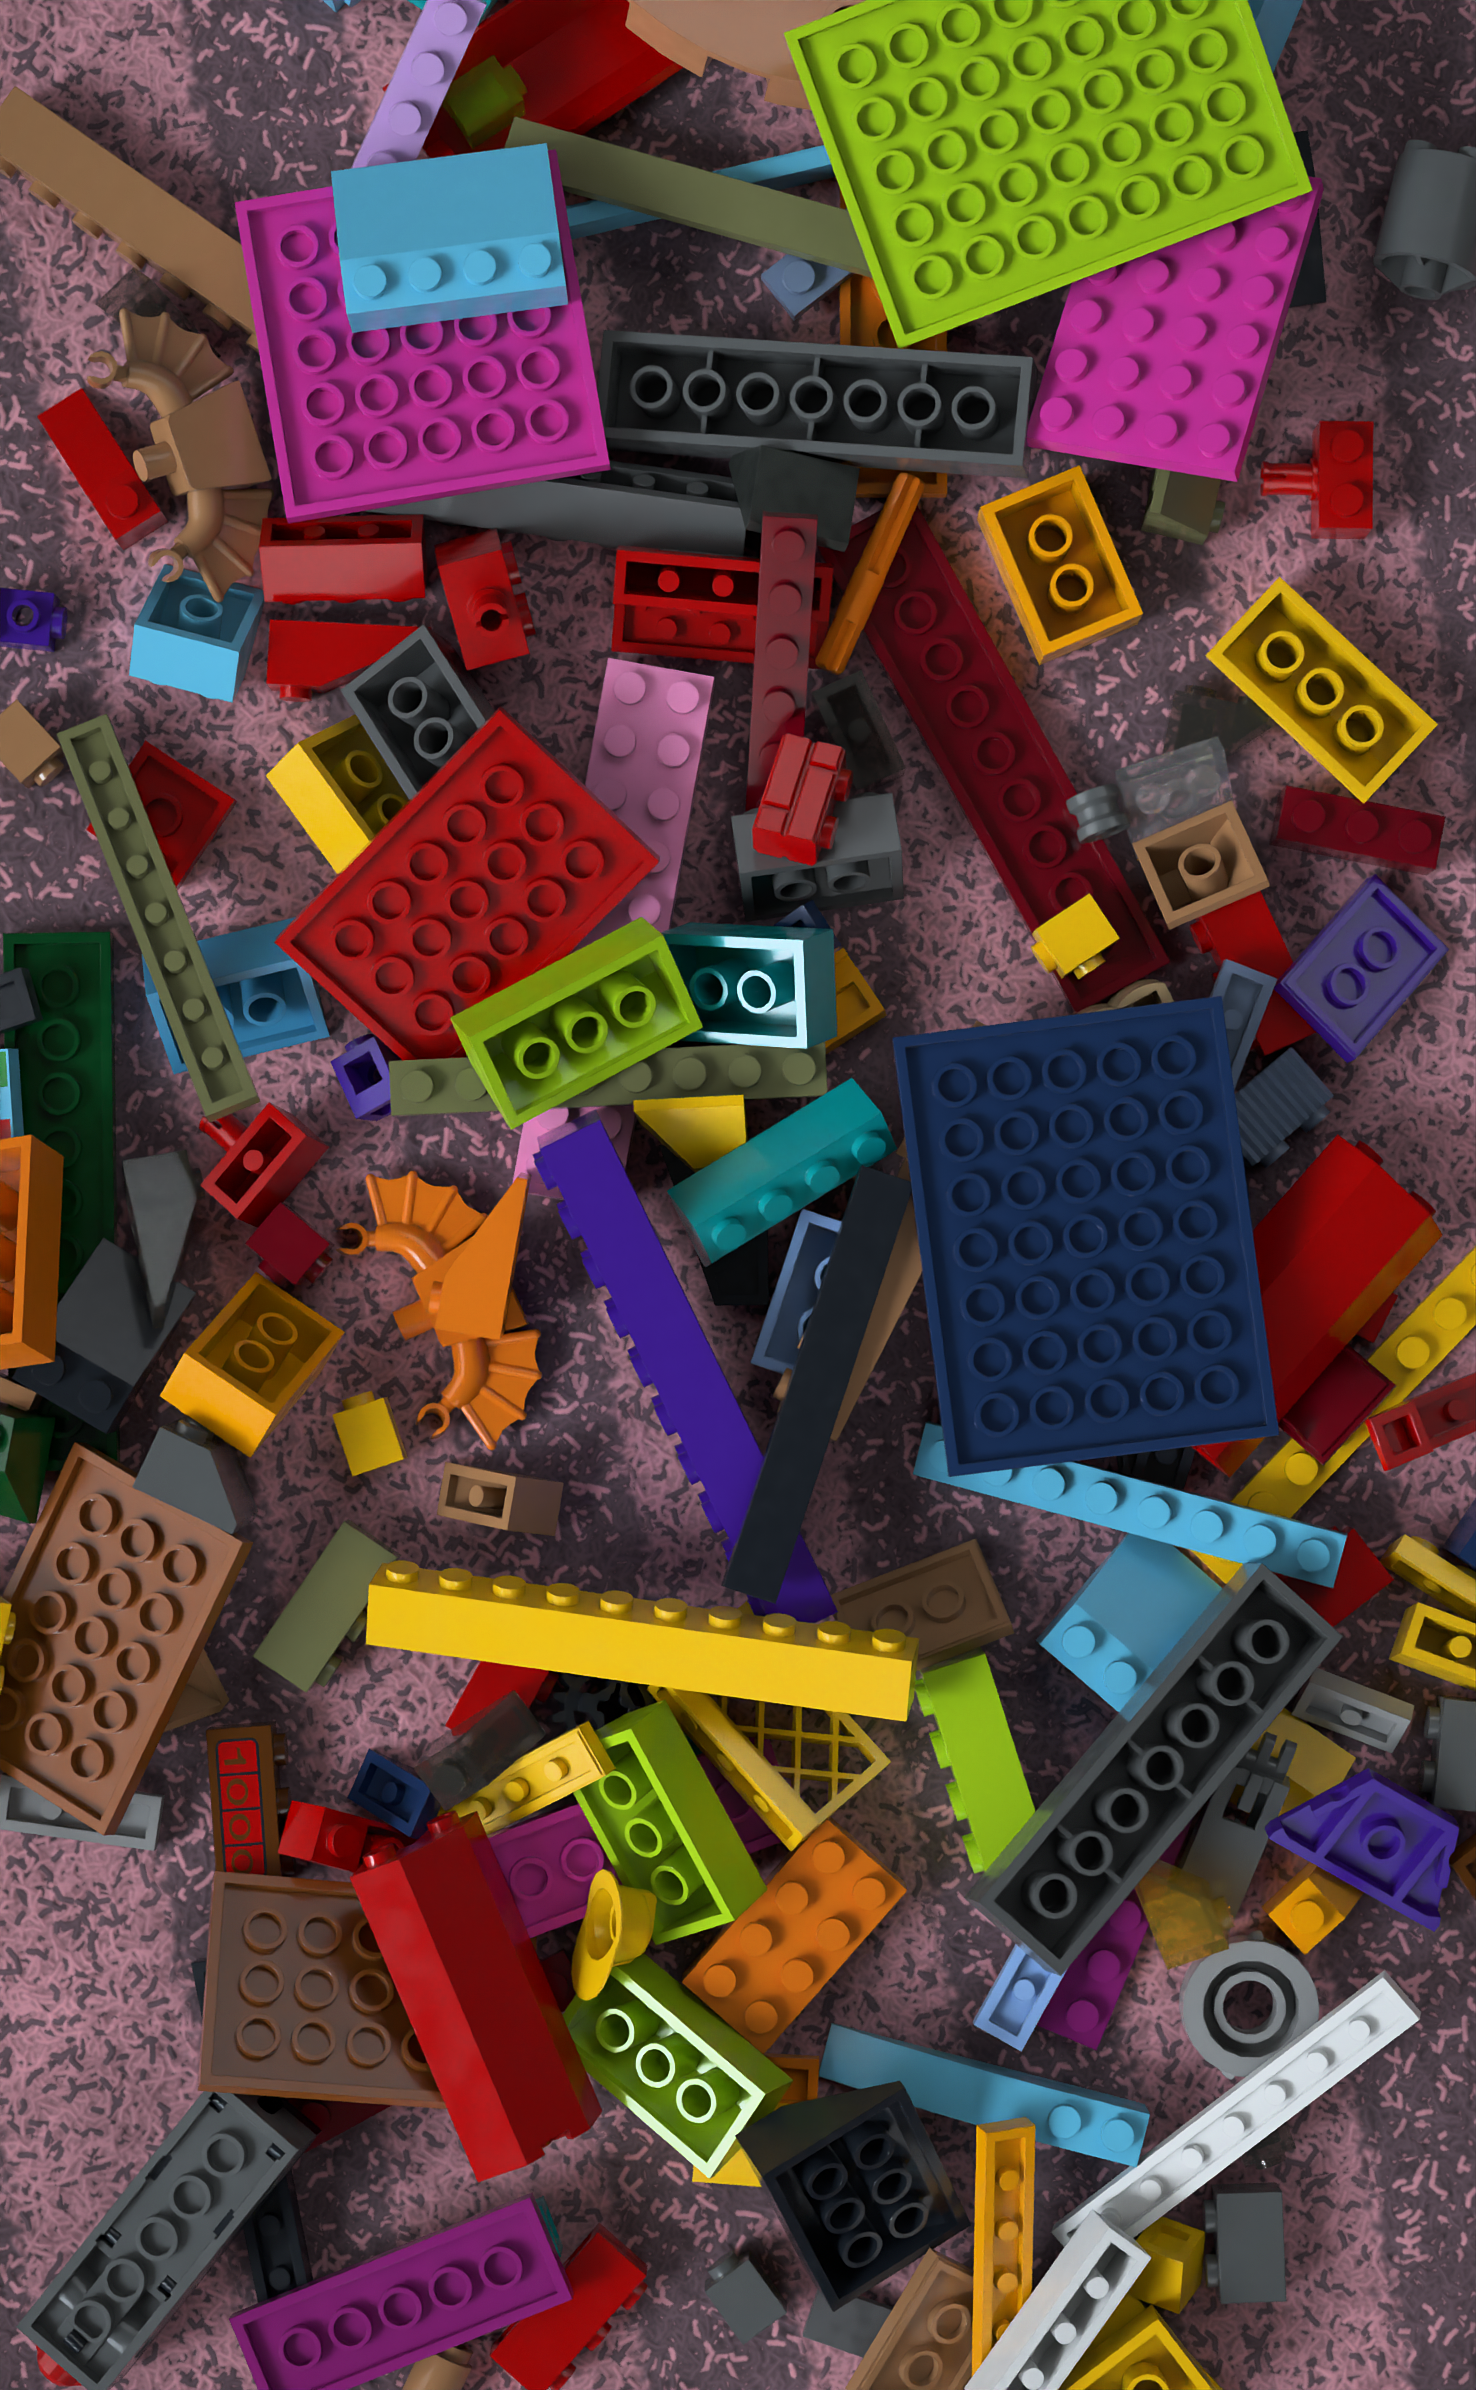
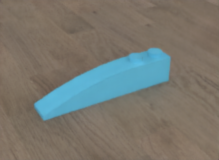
(989, 2093)

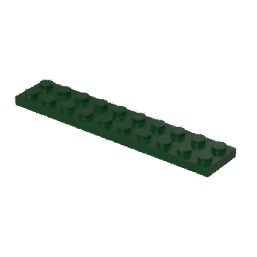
(72, 1109)

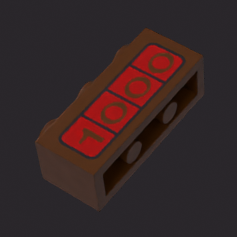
(248, 1798)

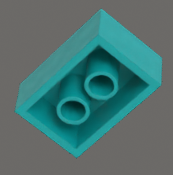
(758, 983)

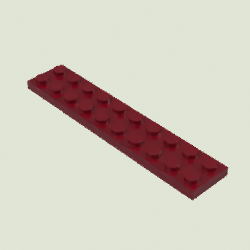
(994, 753)

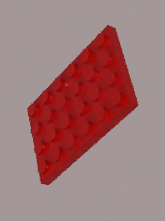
(467, 891)

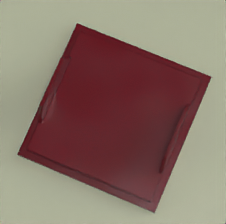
(1336, 1404)

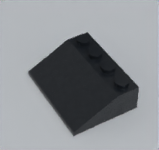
(854, 2186)

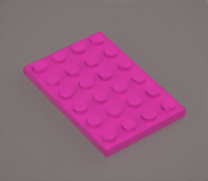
(1175, 347)

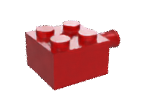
(481, 598)

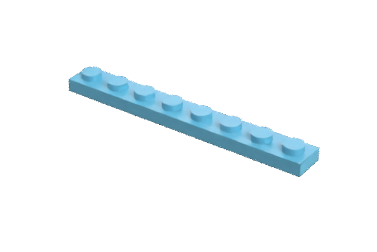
(1153, 1512)

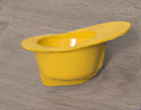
(611, 1933)

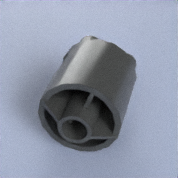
(1430, 222)

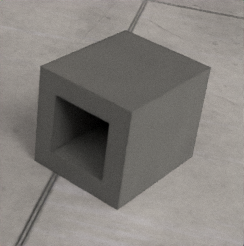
(744, 2294)

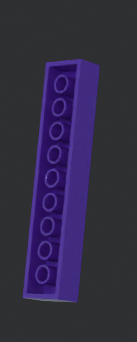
(668, 1344)

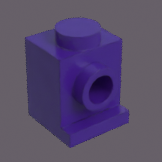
(47, 624)
(355, 1074)

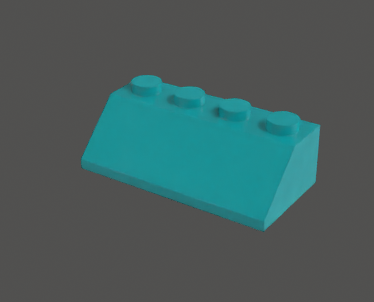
(781, 1171)

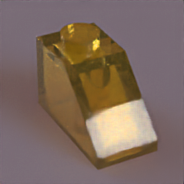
(1184, 1914)

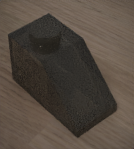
(478, 1750)

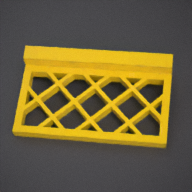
(752, 1773)

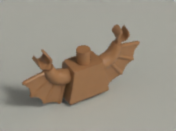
(200, 445)

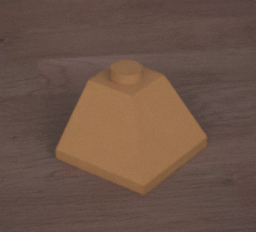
(1200, 865)

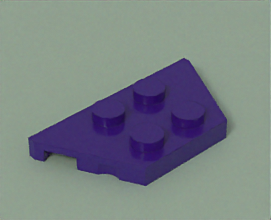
(1375, 1841)

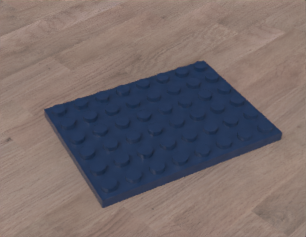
(1085, 1236)

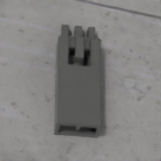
(1226, 1849)

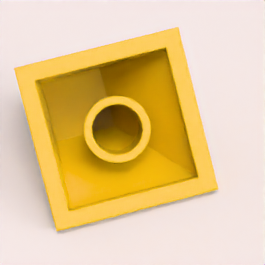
(696, 1127)

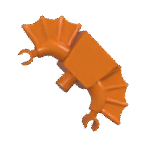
(425, 1228)

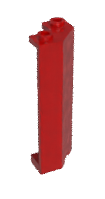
(570, 57)
(1327, 1266)
(476, 1994)

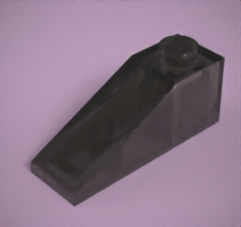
(162, 1214)

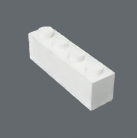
(1064, 2310)

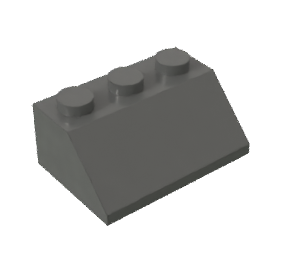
(856, 871)
(198, 1475)

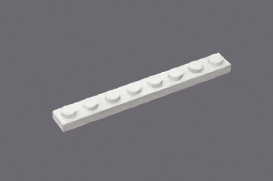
(1250, 2110)

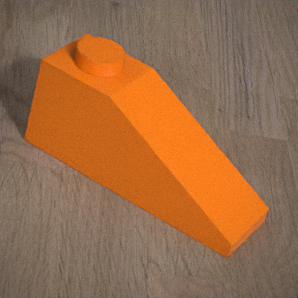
(480, 1280)

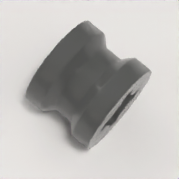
(1098, 813)

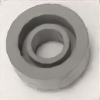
(1210, 1978)

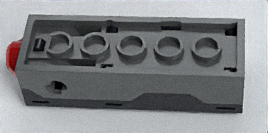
(164, 2236)

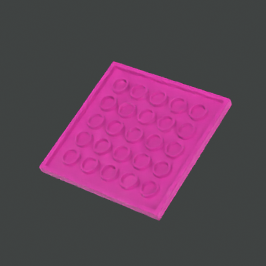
(414, 405)

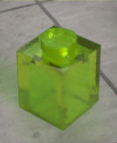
(485, 100)

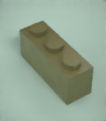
(325, 1609)

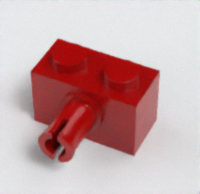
(1334, 479)
(260, 1161)

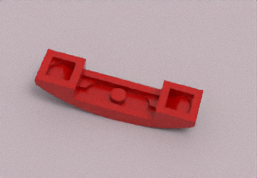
(1424, 1422)

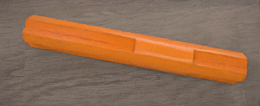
(870, 574)

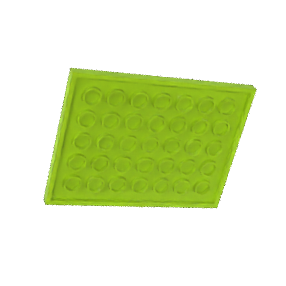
(1038, 140)

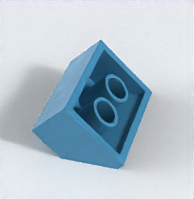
(261, 989)

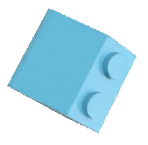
(192, 639)

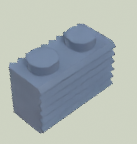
(1276, 1104)

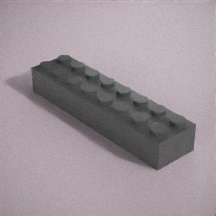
(818, 402)
(1153, 1767)

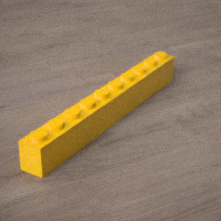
(643, 1640)

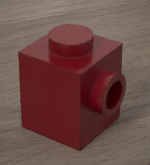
(290, 1247)

